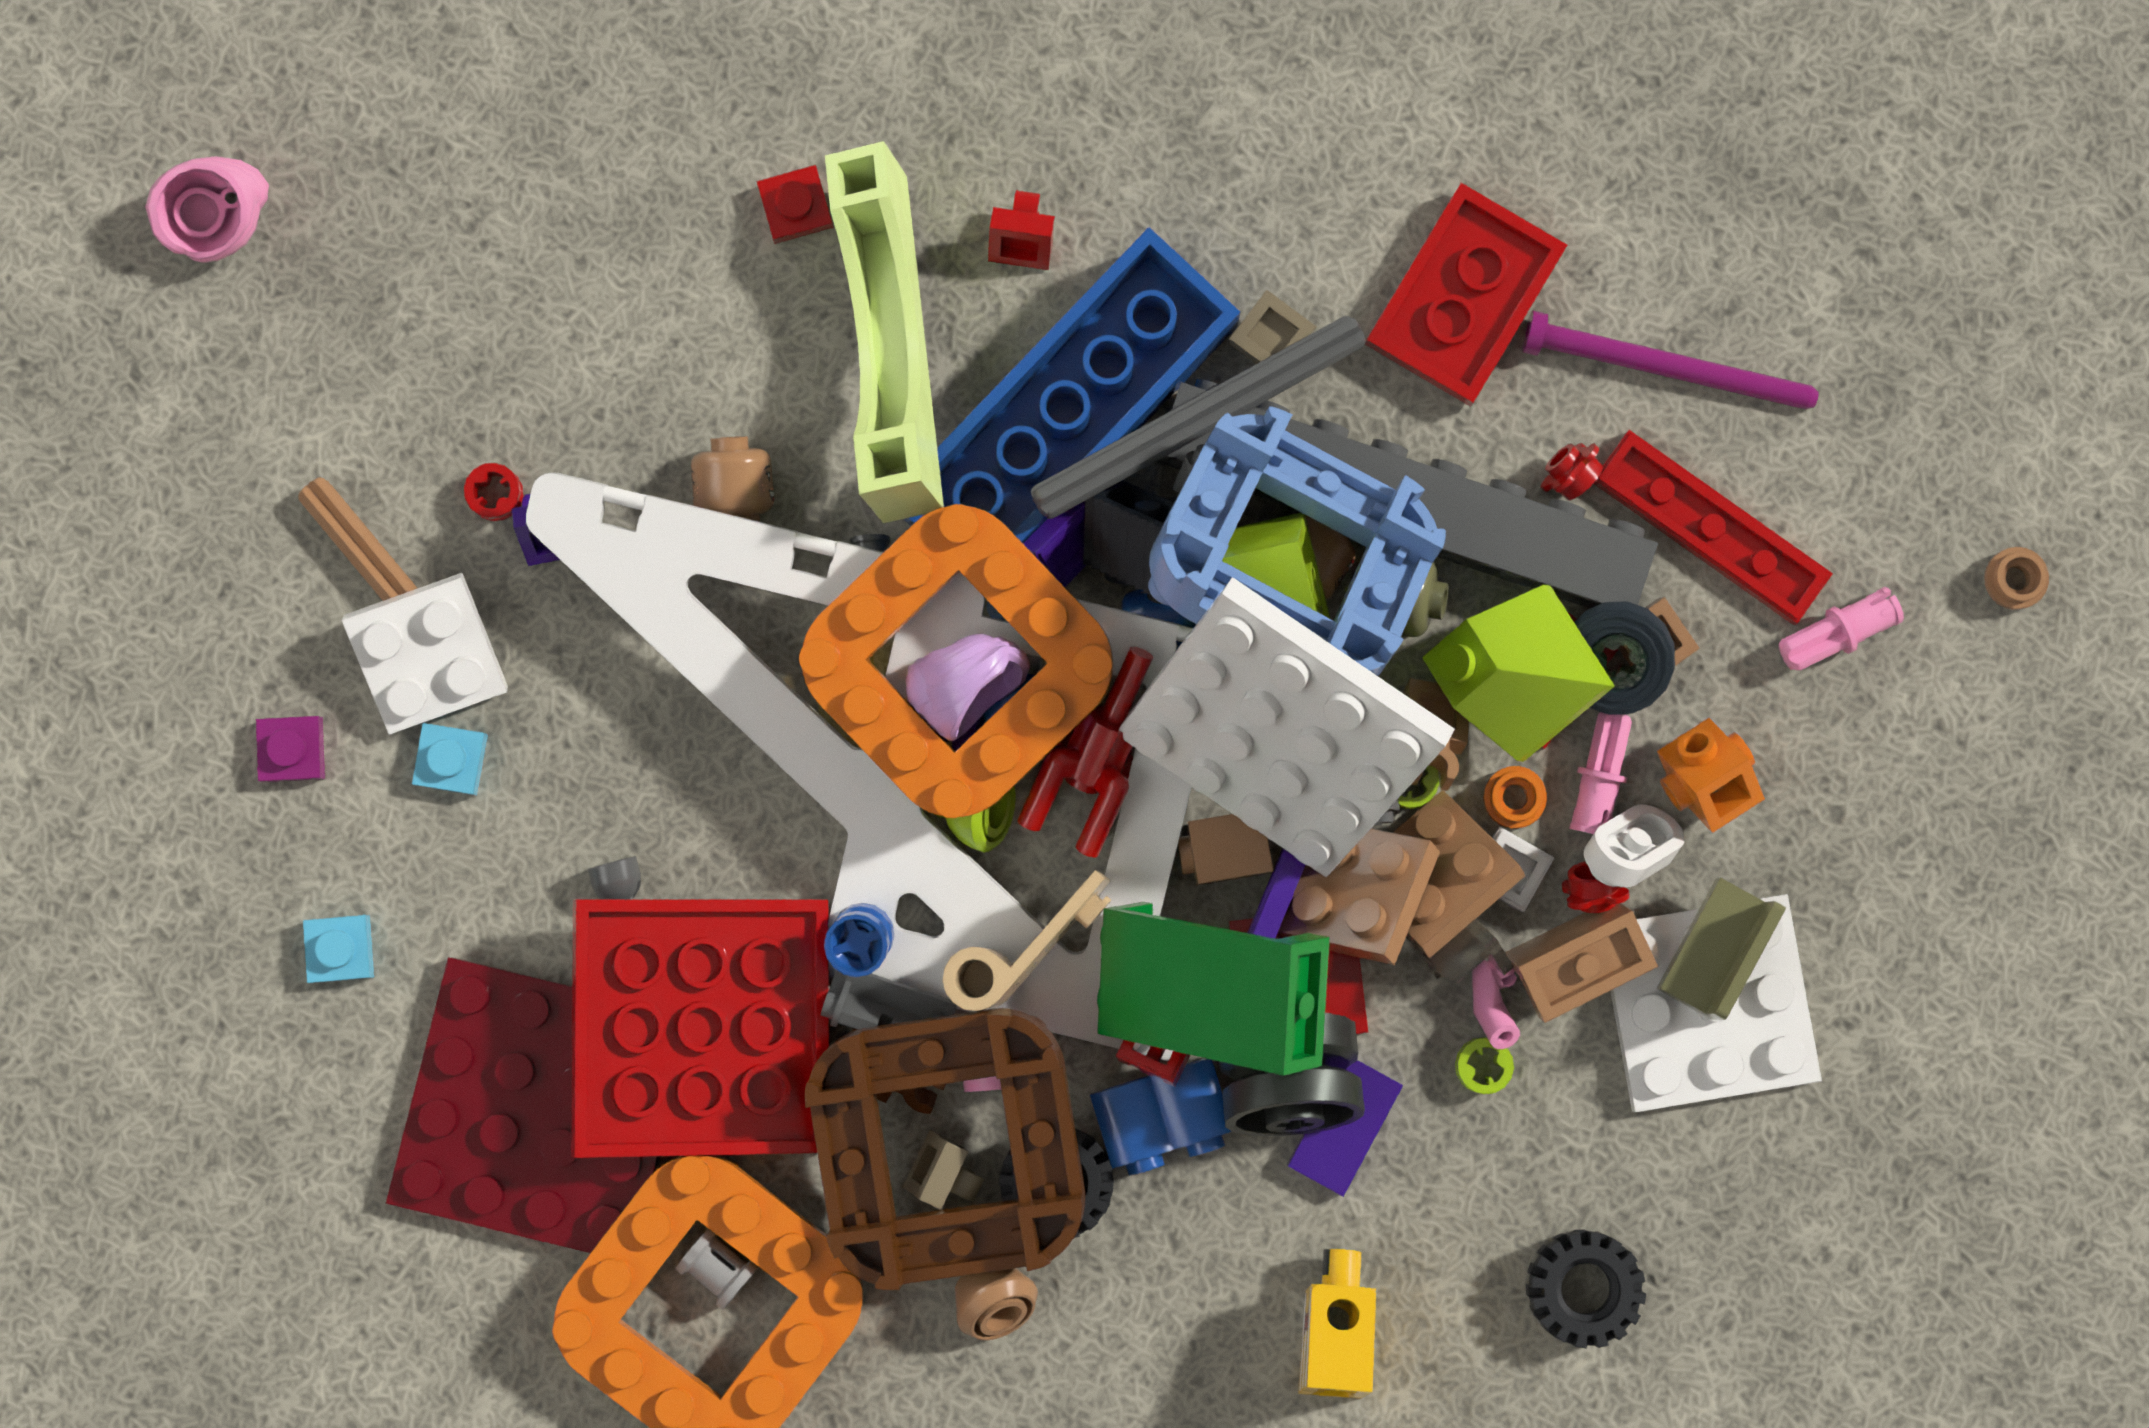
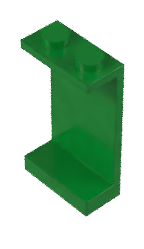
(1213, 990)

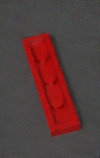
(1712, 528)

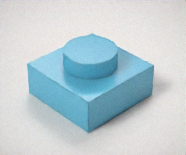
(449, 759)
(338, 948)

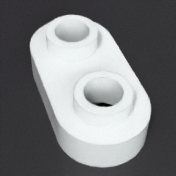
(1633, 846)

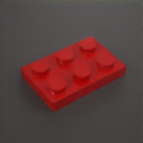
(1465, 294)

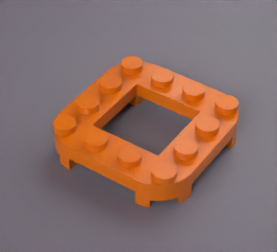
(889, 594)
(636, 1247)

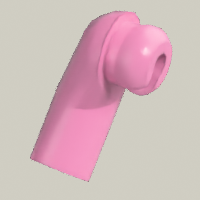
(1489, 1006)

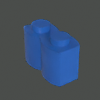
(1152, 1117)

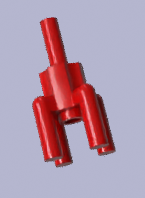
(1092, 760)

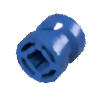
(851, 948)

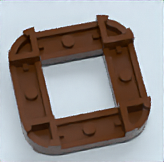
(962, 1239)

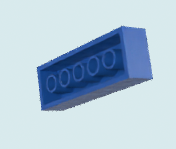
(1086, 382)

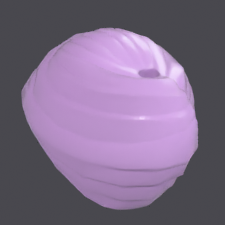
(963, 681)

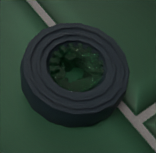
(1650, 651)

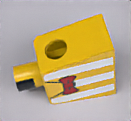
(1334, 1359)

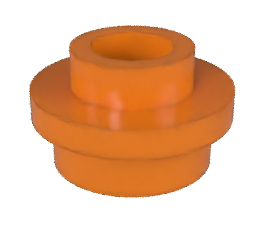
(1531, 785)

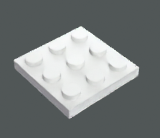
(1688, 1058)

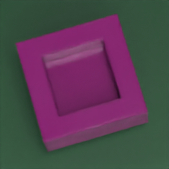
(290, 749)

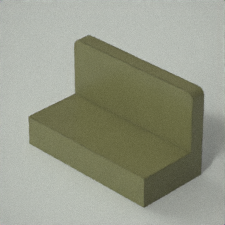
(1720, 949)

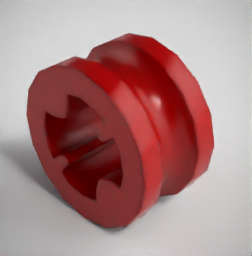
(482, 477)

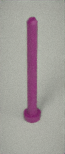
(1663, 363)

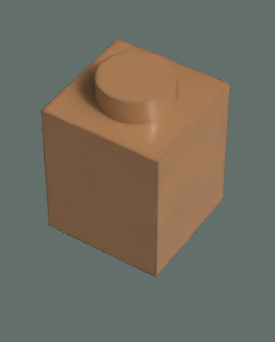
(1223, 850)

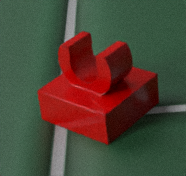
(1021, 234)

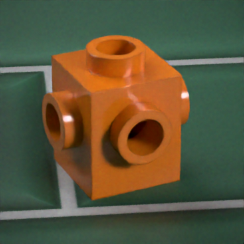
(1709, 762)

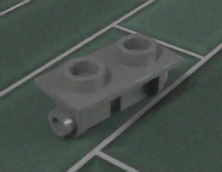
(879, 1001)

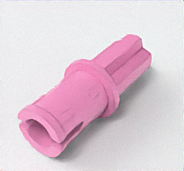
(1841, 630)
(1601, 776)

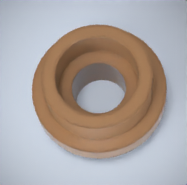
(2035, 574)

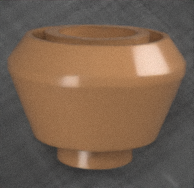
(994, 1303)

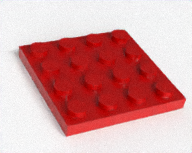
(696, 1025)

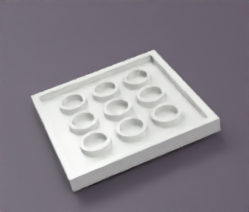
(1283, 729)

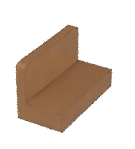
(1581, 960)

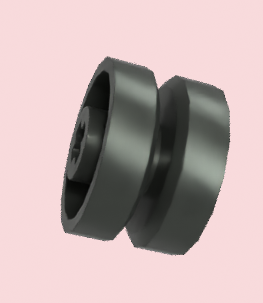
(1302, 1101)

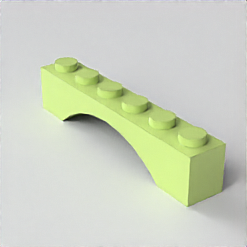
(895, 414)

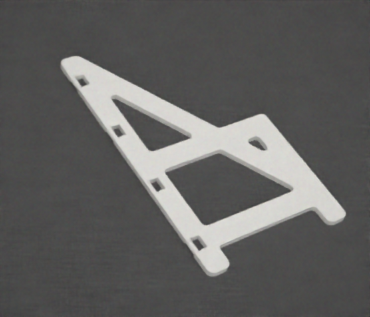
(890, 838)

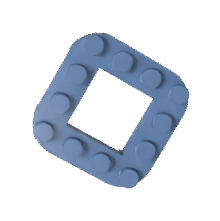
(1260, 454)

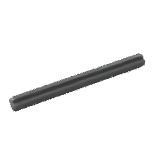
(1197, 417)

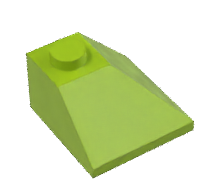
(1519, 671)

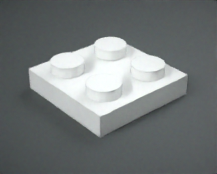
(425, 653)

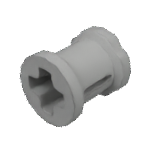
(717, 1268)

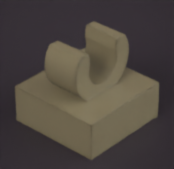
(1269, 329)
(940, 1171)

